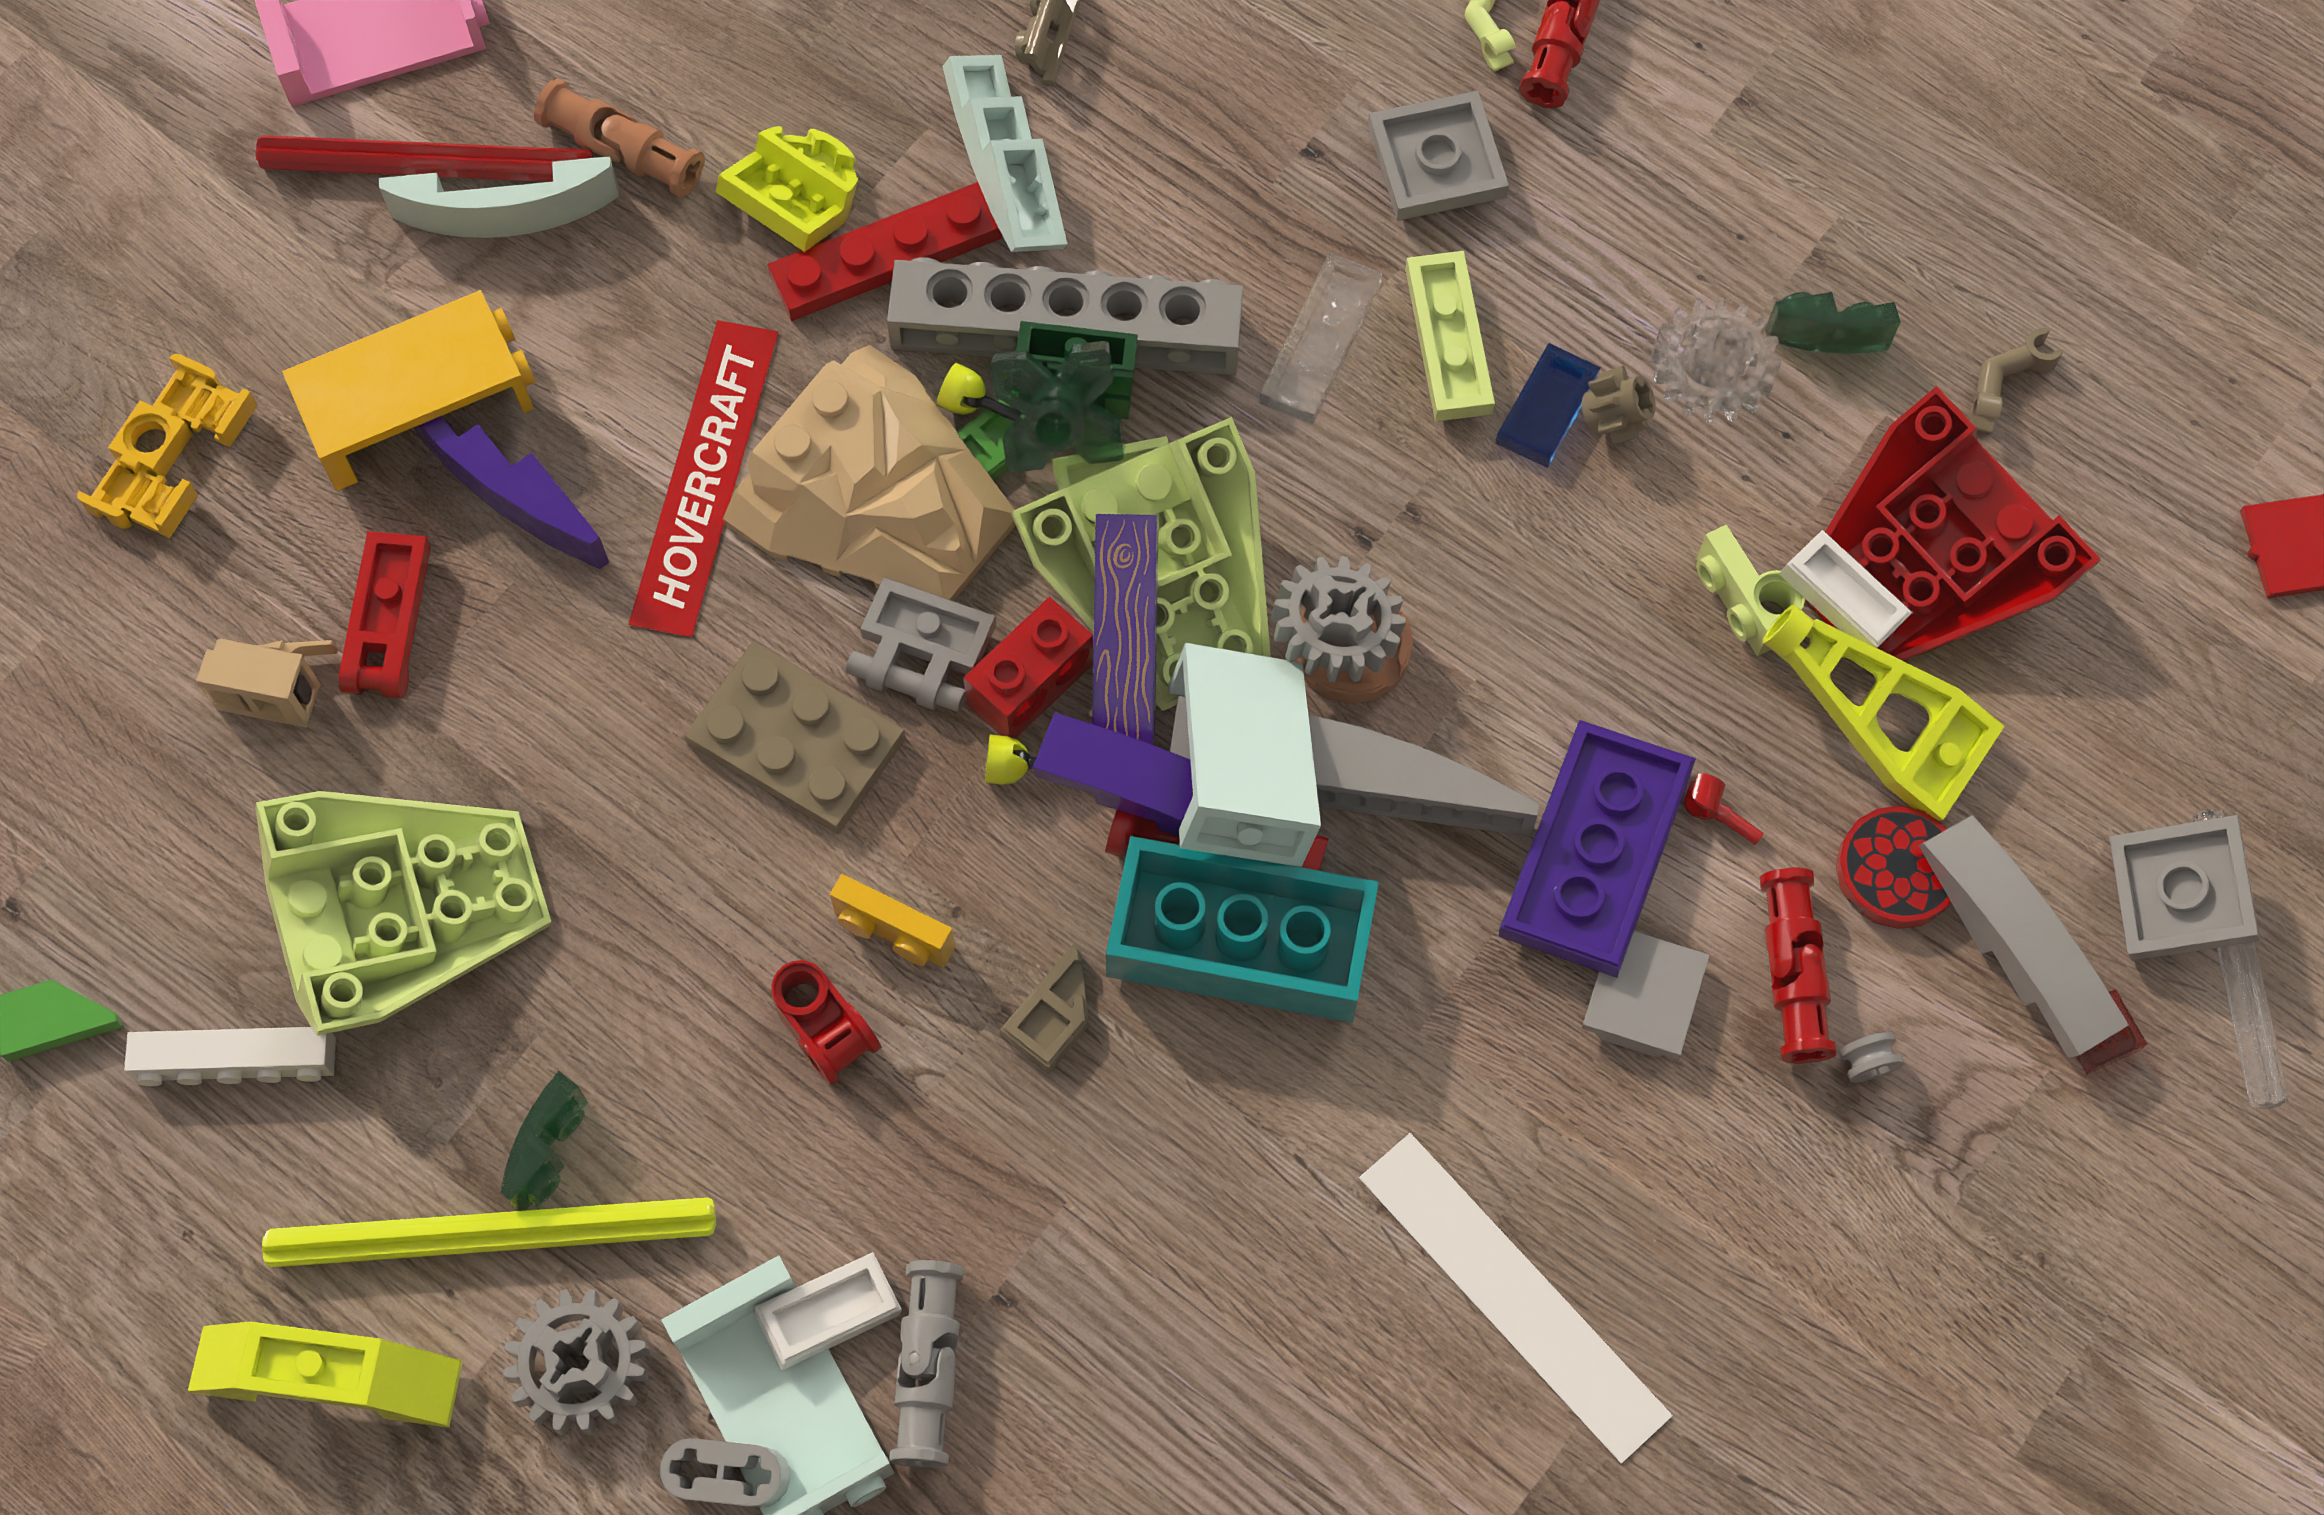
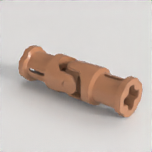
(615, 134)

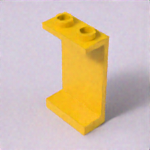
(405, 379)

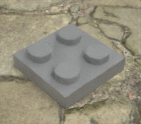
(1437, 155)
(2184, 888)

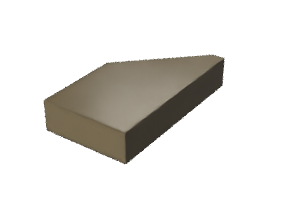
(1052, 1014)

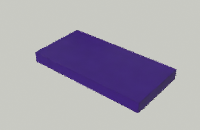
(1597, 848)

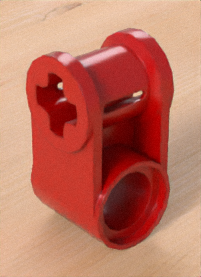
(829, 1028)

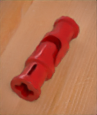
(1557, 50)
(1797, 965)

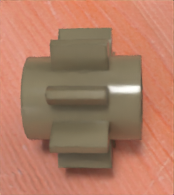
(1618, 405)

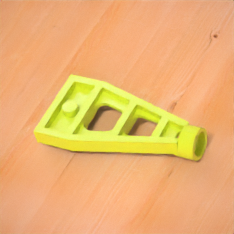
(1947, 748)

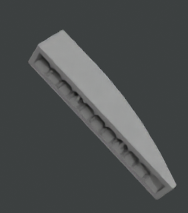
(1398, 779)

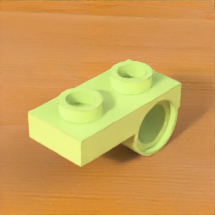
(1729, 572)

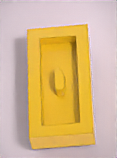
(912, 932)

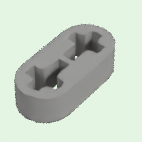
(723, 1488)

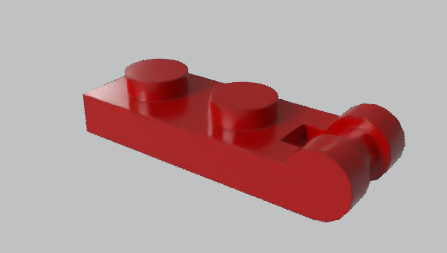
(384, 613)

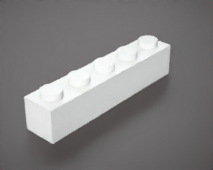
(229, 1055)

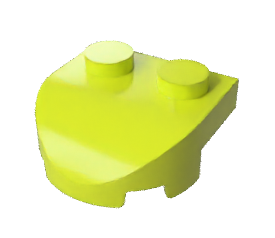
(794, 184)

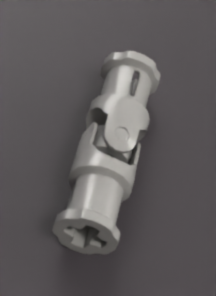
(927, 1354)

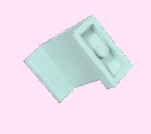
(1247, 756)
(796, 1410)

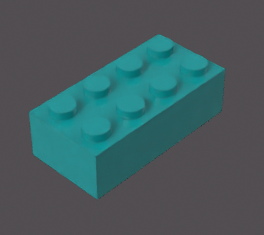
(1241, 929)

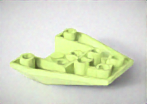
(1206, 543)
(391, 898)

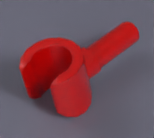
(1704, 801)

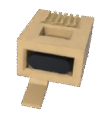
(263, 679)

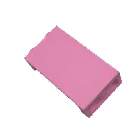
(353, 43)

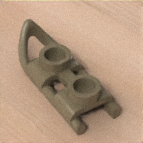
(1032, 44)

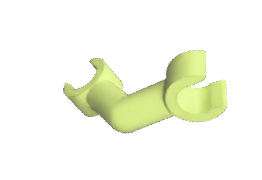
(1494, 42)

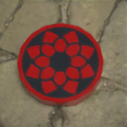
(1887, 871)

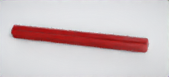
(411, 158)

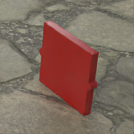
(2287, 544)

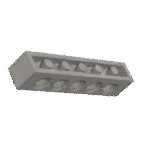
(981, 329)

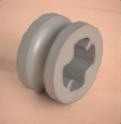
(1871, 1057)

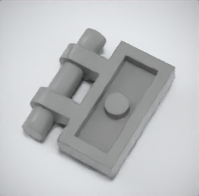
(926, 628)

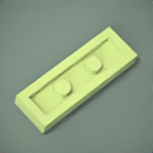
(1449, 336)

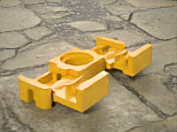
(181, 403)

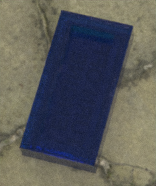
(1547, 405)

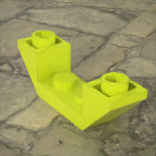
(326, 1369)

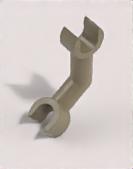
(1988, 402)

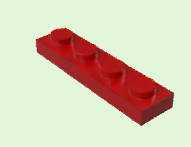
(867, 254)

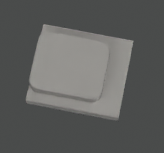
(1650, 999)

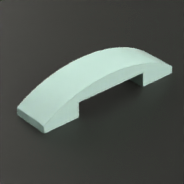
(503, 211)

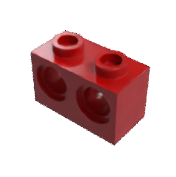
(1029, 669)

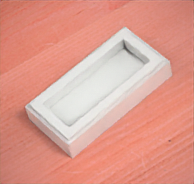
(1844, 591)
(827, 1311)

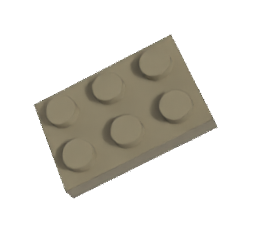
(795, 737)

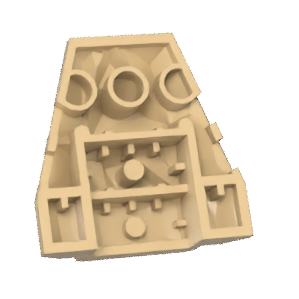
(871, 483)

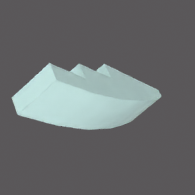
(1003, 155)

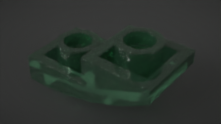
(1817, 326)
(532, 1164)

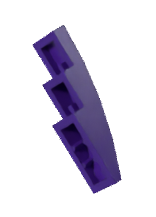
(517, 492)
(1117, 771)

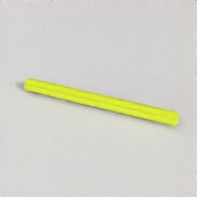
(489, 1232)

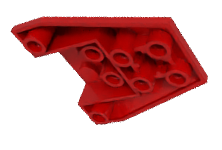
(1952, 532)

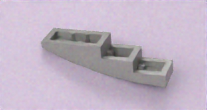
(2025, 935)

